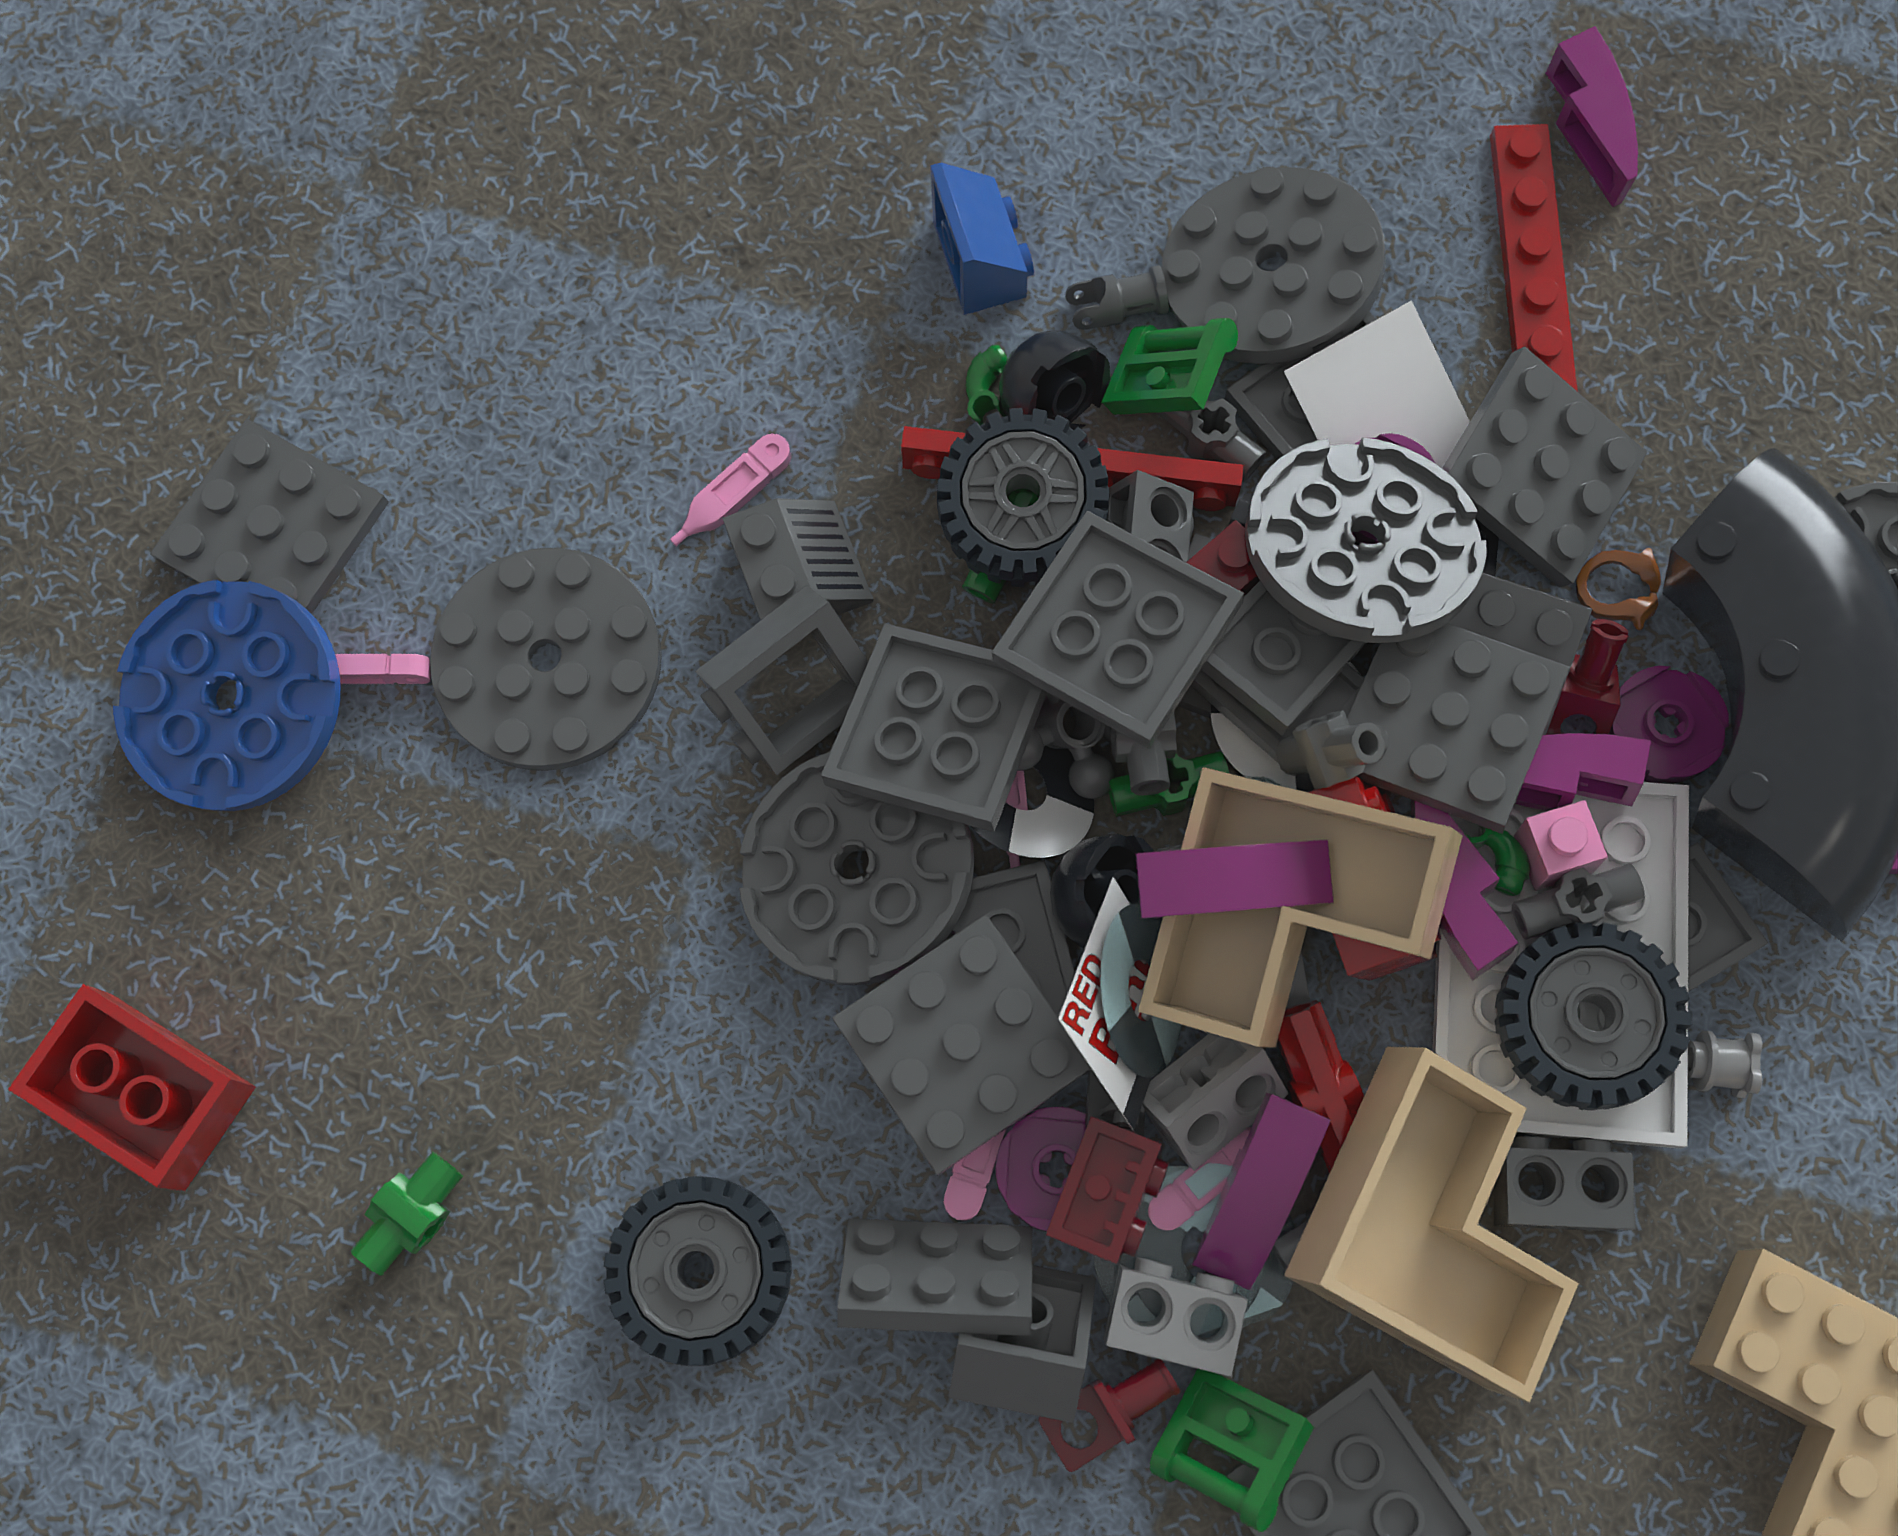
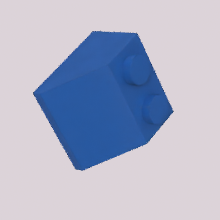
(978, 238)

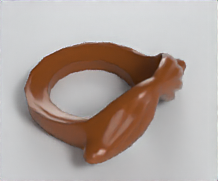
(1632, 609)

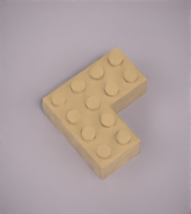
(1237, 967)
(1402, 1232)
(1826, 1366)

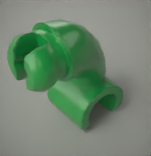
(979, 378)
(1510, 859)

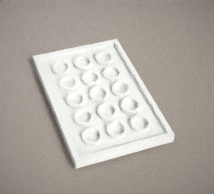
(1656, 842)

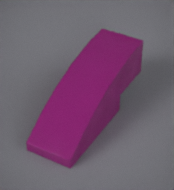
(1596, 112)
(1586, 766)
(1234, 878)
(1467, 919)
(1260, 1190)

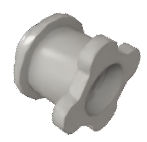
(1726, 1063)

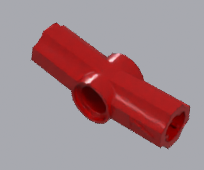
(1318, 1074)

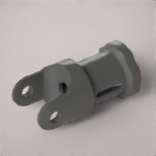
(1118, 298)

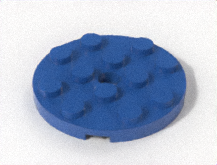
(282, 700)

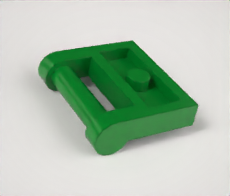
(1169, 380)
(1241, 1427)

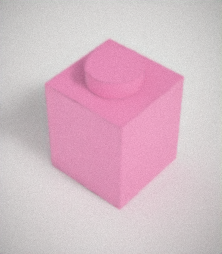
(1560, 843)

